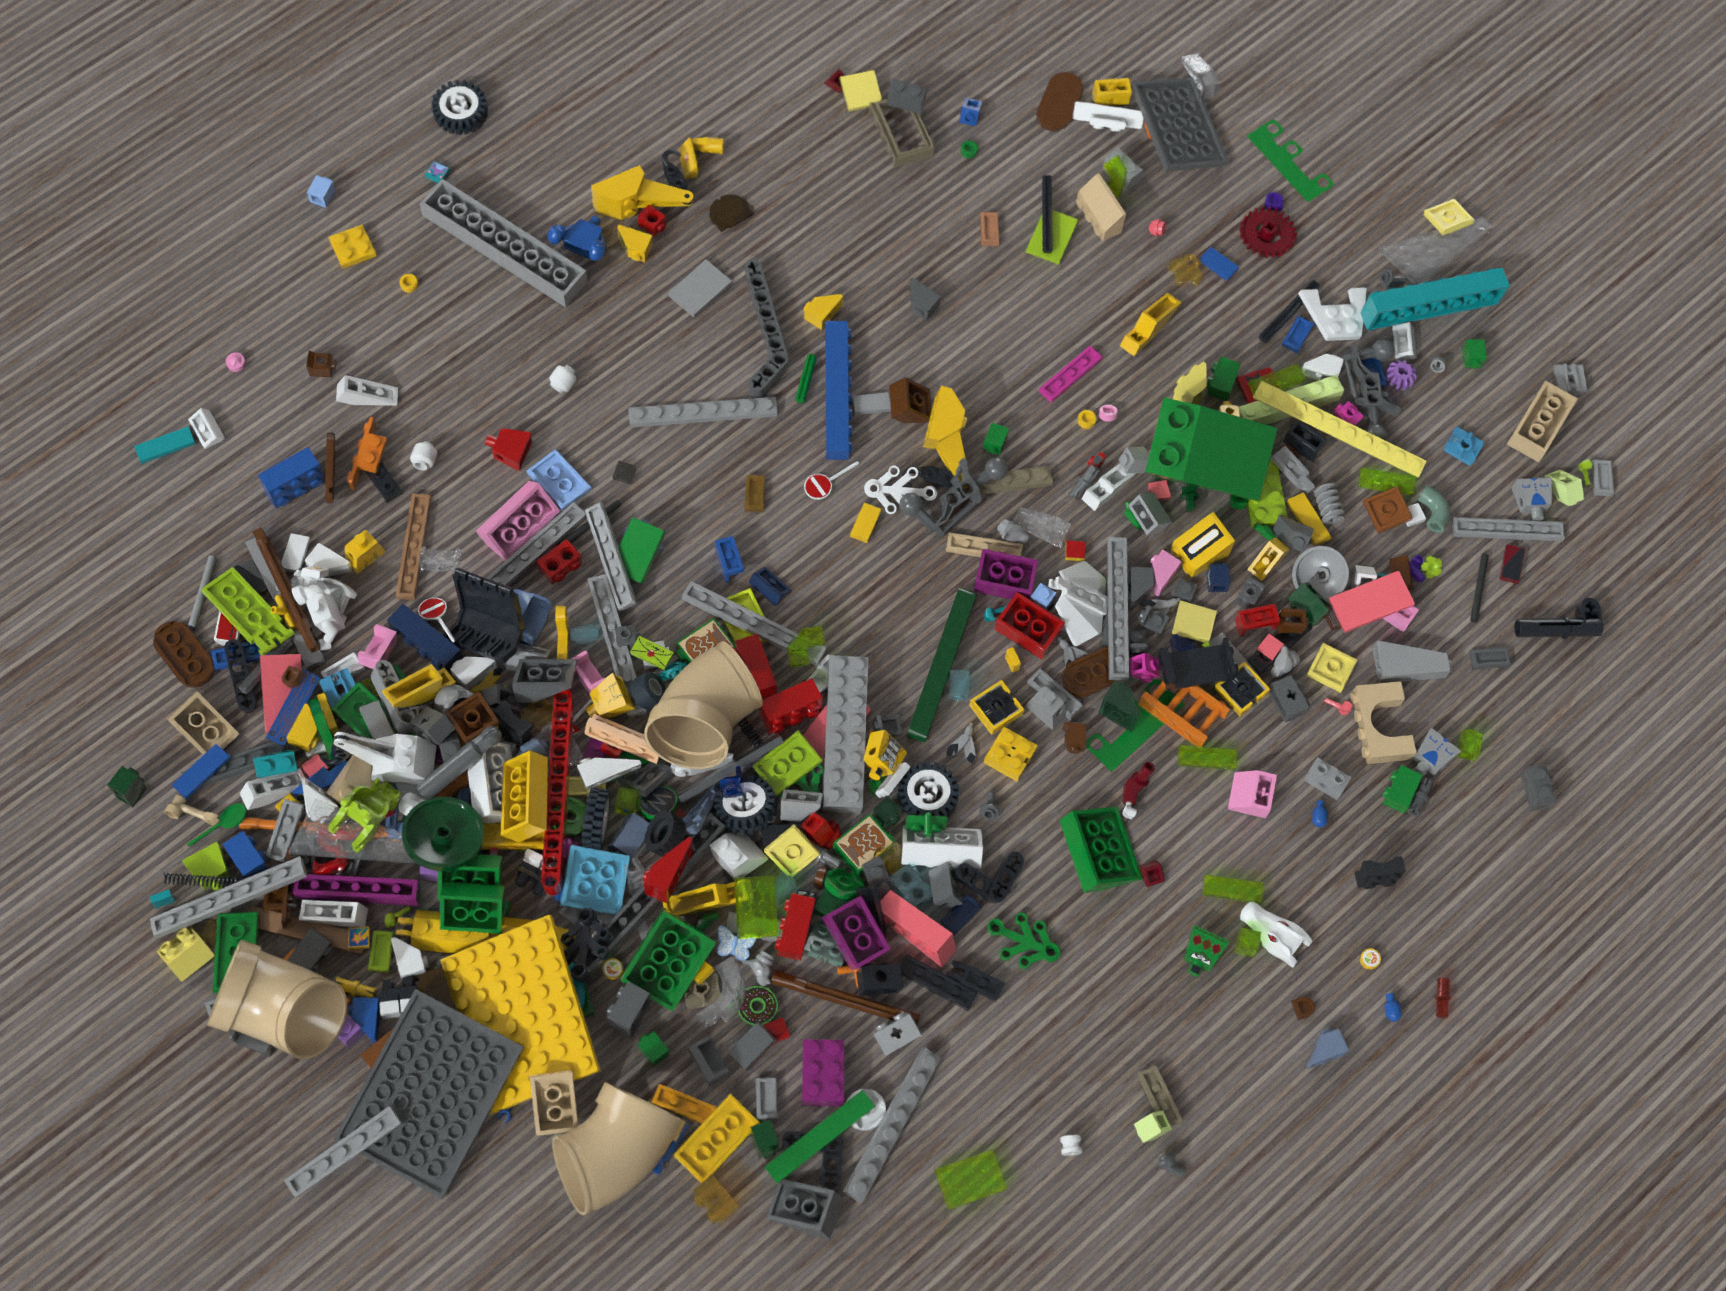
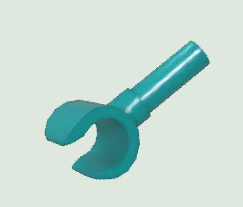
(989, 614)

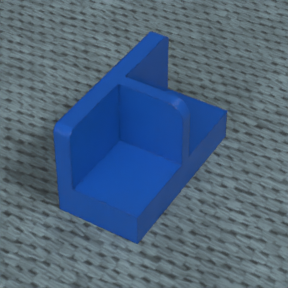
(728, 557)

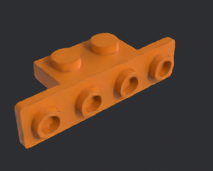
(369, 453)

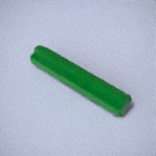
(805, 378)

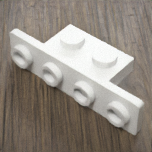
(1108, 116)

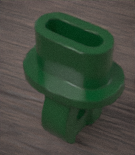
(1189, 494)

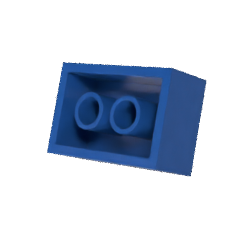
(291, 477)

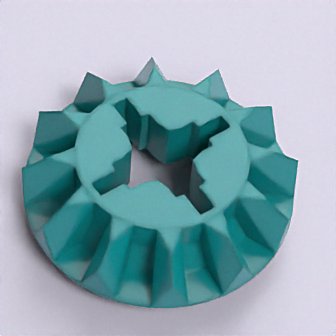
(672, 670)

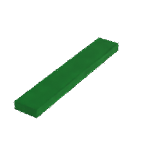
(819, 1137)

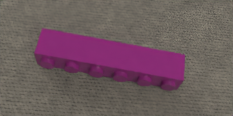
(358, 889)

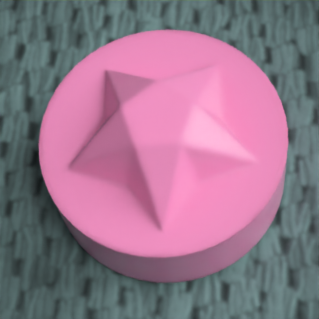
(235, 362)
(1108, 412)

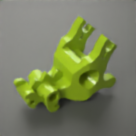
(367, 808)

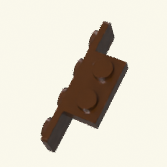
(280, 898)

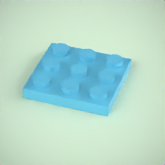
(594, 880)

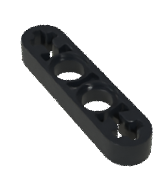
(239, 676)

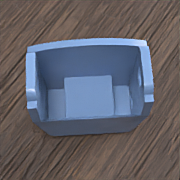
(534, 613)

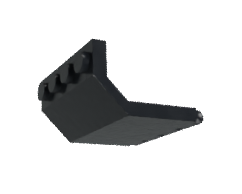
(488, 617)

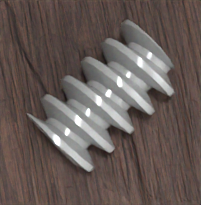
(1327, 503)

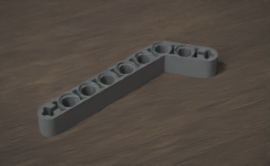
(759, 383)

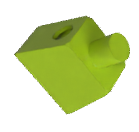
(208, 862)

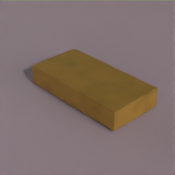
(754, 493)

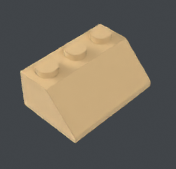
(1101, 208)

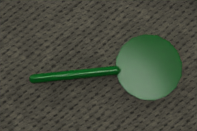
(230, 818)

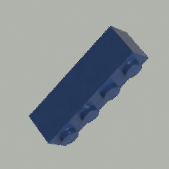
(424, 638)

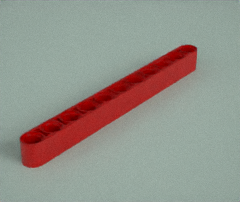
(560, 798)

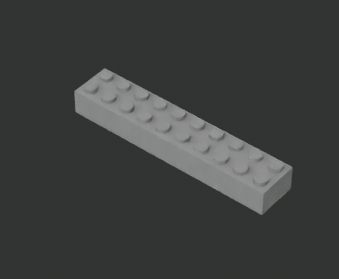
(503, 243)

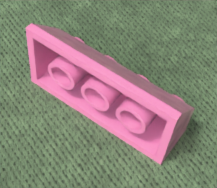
(518, 520)

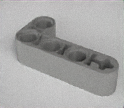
(383, 677)

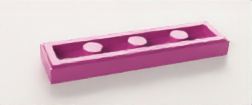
(1070, 374)

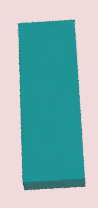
(164, 445)

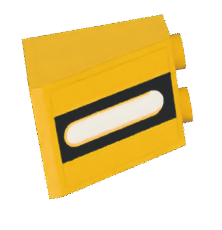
(1203, 545)

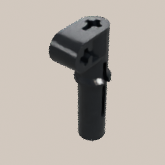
(1564, 626)

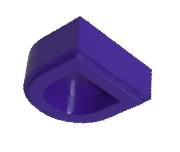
(1274, 200)

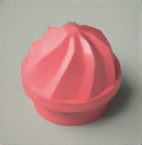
(1157, 227)

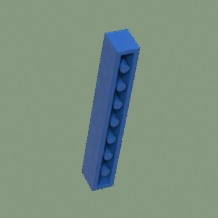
(837, 393)

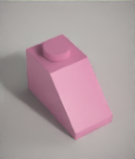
(1164, 569)

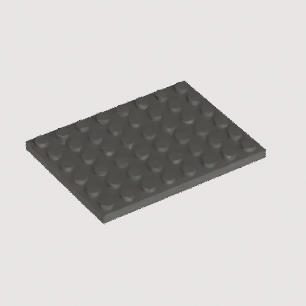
(441, 1082)

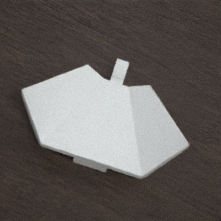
(1081, 601)

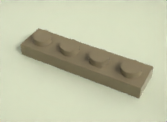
(1019, 480)

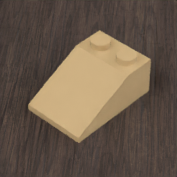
(202, 724)
(354, 774)
(554, 1102)

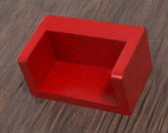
(1257, 618)

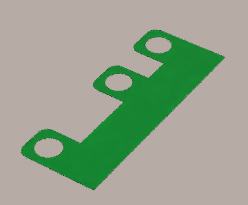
(1283, 161)
(1128, 742)

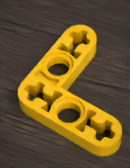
(563, 632)

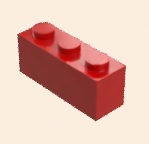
(795, 926)

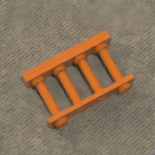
(1182, 724)

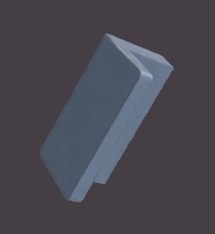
(629, 835)

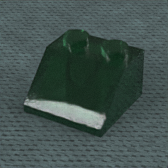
(1120, 706)

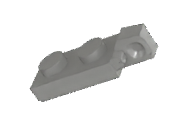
(1293, 469)

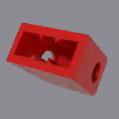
(510, 447)

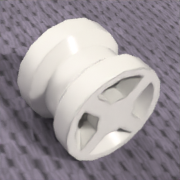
(1071, 1145)

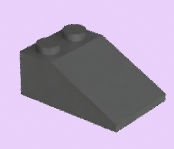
(542, 678)
(805, 1208)

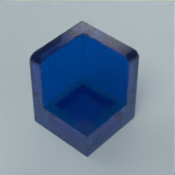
(1181, 644)
(733, 785)

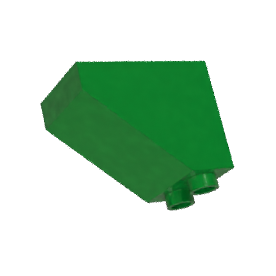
(1211, 450)

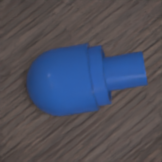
(1320, 815)
(1392, 1008)

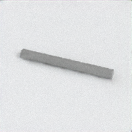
(200, 596)

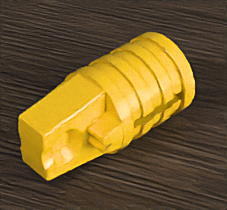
(709, 145)

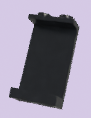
(1197, 666)

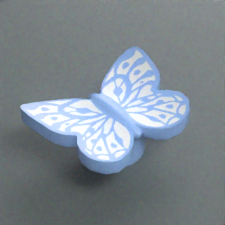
(732, 945)

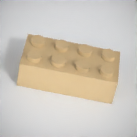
(1542, 421)

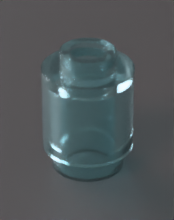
(584, 634)

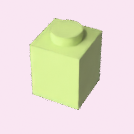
(1152, 1126)

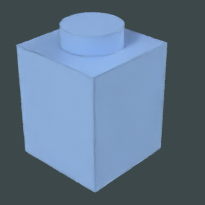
(321, 191)
(1043, 596)

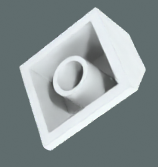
(737, 854)

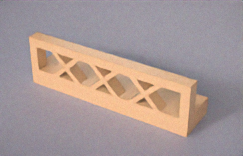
(619, 737)

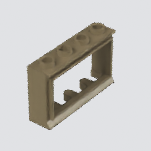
(907, 157)

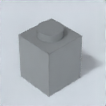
(1134, 459)

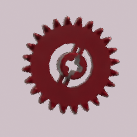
(1273, 226)

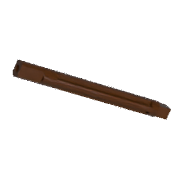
(285, 589)
(837, 996)

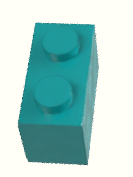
(275, 763)

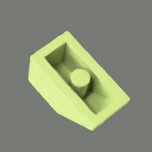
(1566, 487)

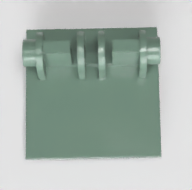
(823, 945)

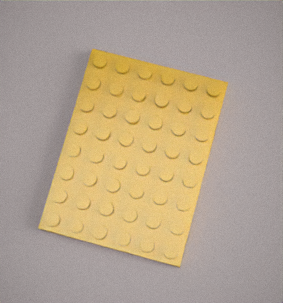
(528, 995)

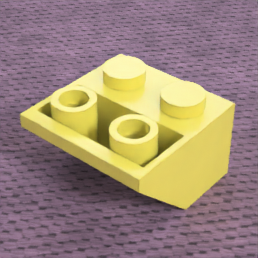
(1192, 386)
(185, 953)

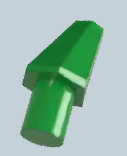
(1128, 513)
(1264, 531)
(705, 920)

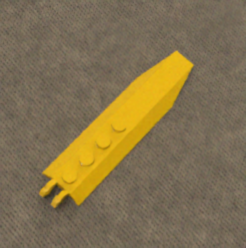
(428, 936)

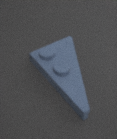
(699, 812)

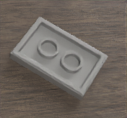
(699, 288)

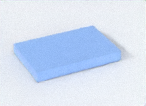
(559, 480)

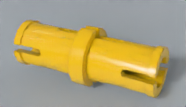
(356, 988)

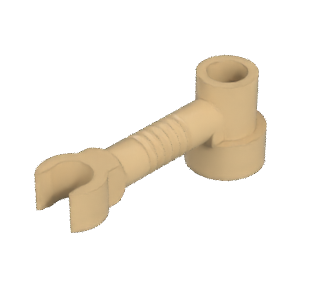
(178, 806)

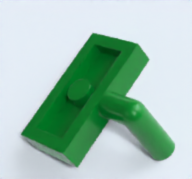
(927, 823)

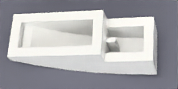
(1107, 487)

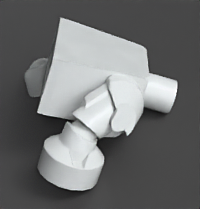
(322, 610)

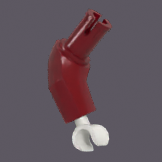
(1133, 786)

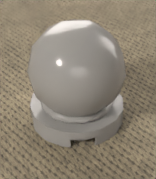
(449, 697)

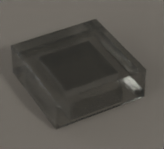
(624, 472)

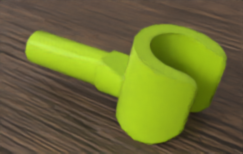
(1584, 467)
(390, 918)

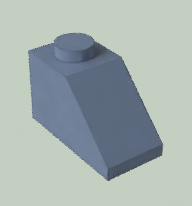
(1327, 1047)

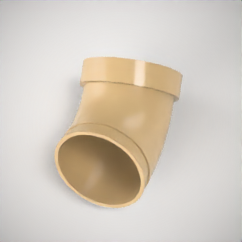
(701, 709)
(279, 1003)
(613, 1148)

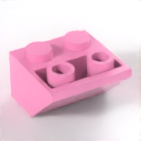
(1252, 793)

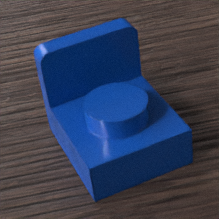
(970, 111)

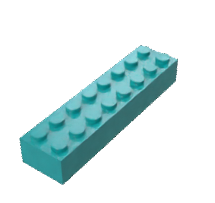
(1434, 298)

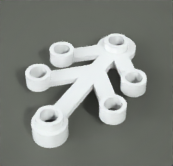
(896, 489)

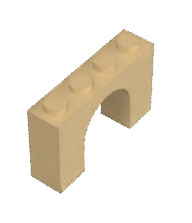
(1376, 746)

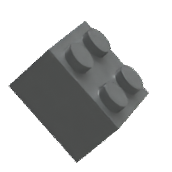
(629, 1009)

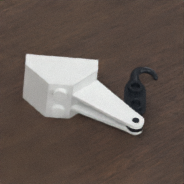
(393, 757)

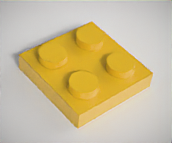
(352, 246)

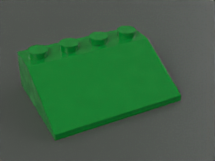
(1100, 848)
(668, 959)

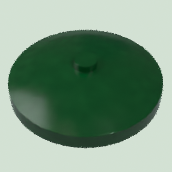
(442, 833)

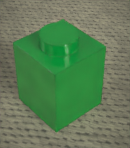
(1474, 353)
(995, 439)
(653, 1048)

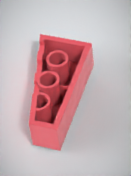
(918, 928)

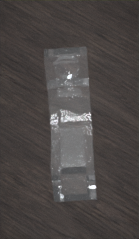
(731, 997)

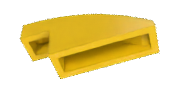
(1150, 323)
(418, 687)
(702, 899)

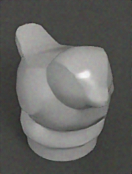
(1012, 532)
(1284, 662)
(761, 967)

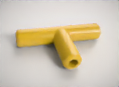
(283, 610)

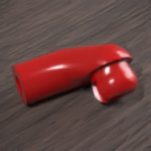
(836, 828)

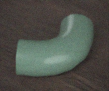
(1439, 509)

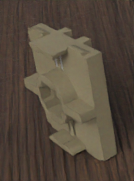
(696, 999)

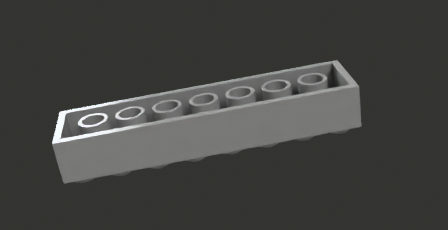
(845, 734)

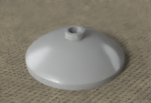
(1318, 560)

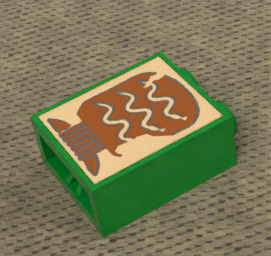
(701, 640)
(860, 843)

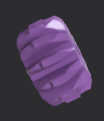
(1401, 374)

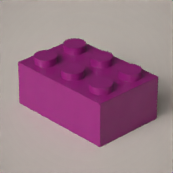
(1005, 574)
(856, 933)
(823, 1072)

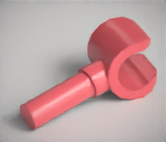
(1344, 709)

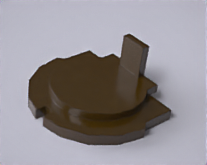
(729, 211)

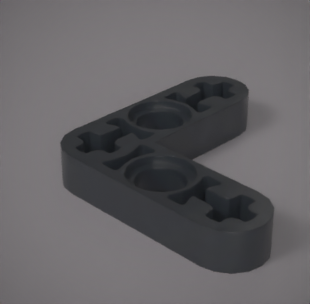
(990, 884)
(828, 1154)

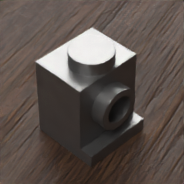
(1249, 593)

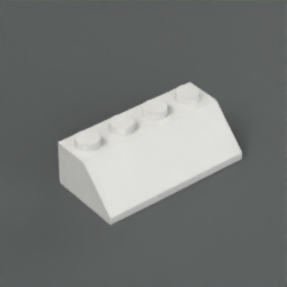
(486, 782)
(949, 846)

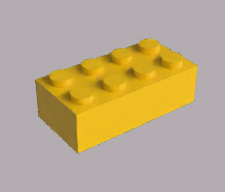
(524, 796)

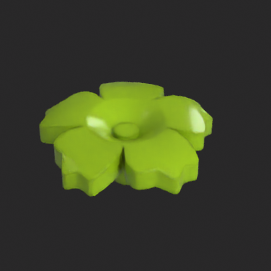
(1432, 567)

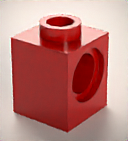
(651, 214)
(817, 829)

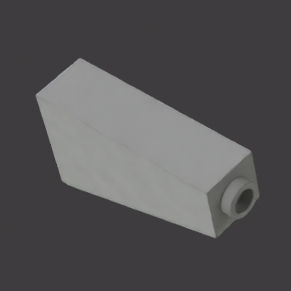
(1408, 663)

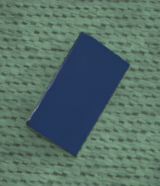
(769, 586)

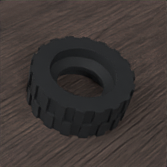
(656, 830)

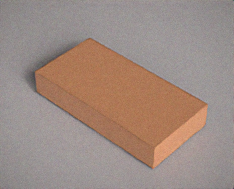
(989, 228)

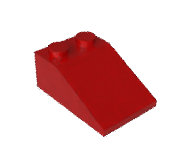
(666, 872)

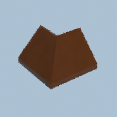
(472, 717)

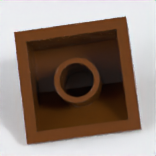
(910, 401)

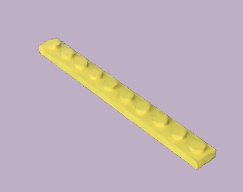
(1339, 429)

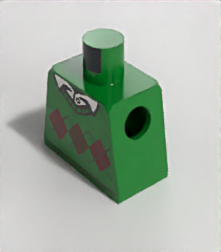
(1203, 950)

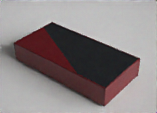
(1512, 564)

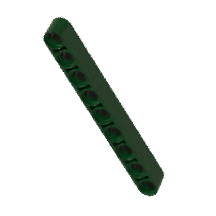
(941, 665)

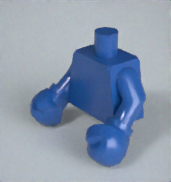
(581, 238)

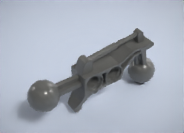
(1382, 351)
(912, 504)

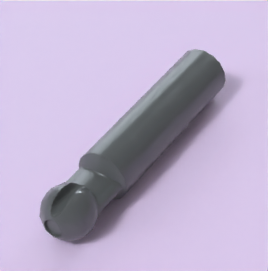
(459, 762)

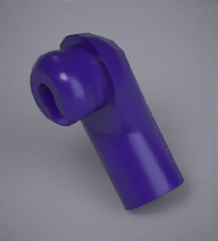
(1415, 565)

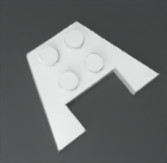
(1337, 321)

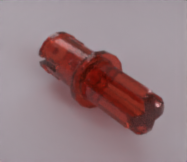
(1442, 998)

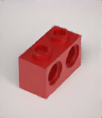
(555, 558)

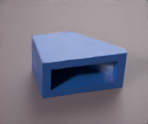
(366, 1015)

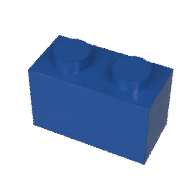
(244, 855)

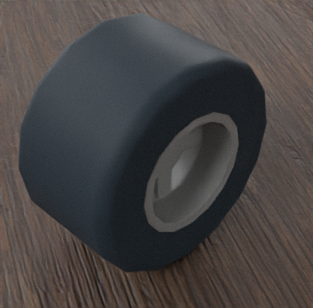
(647, 690)

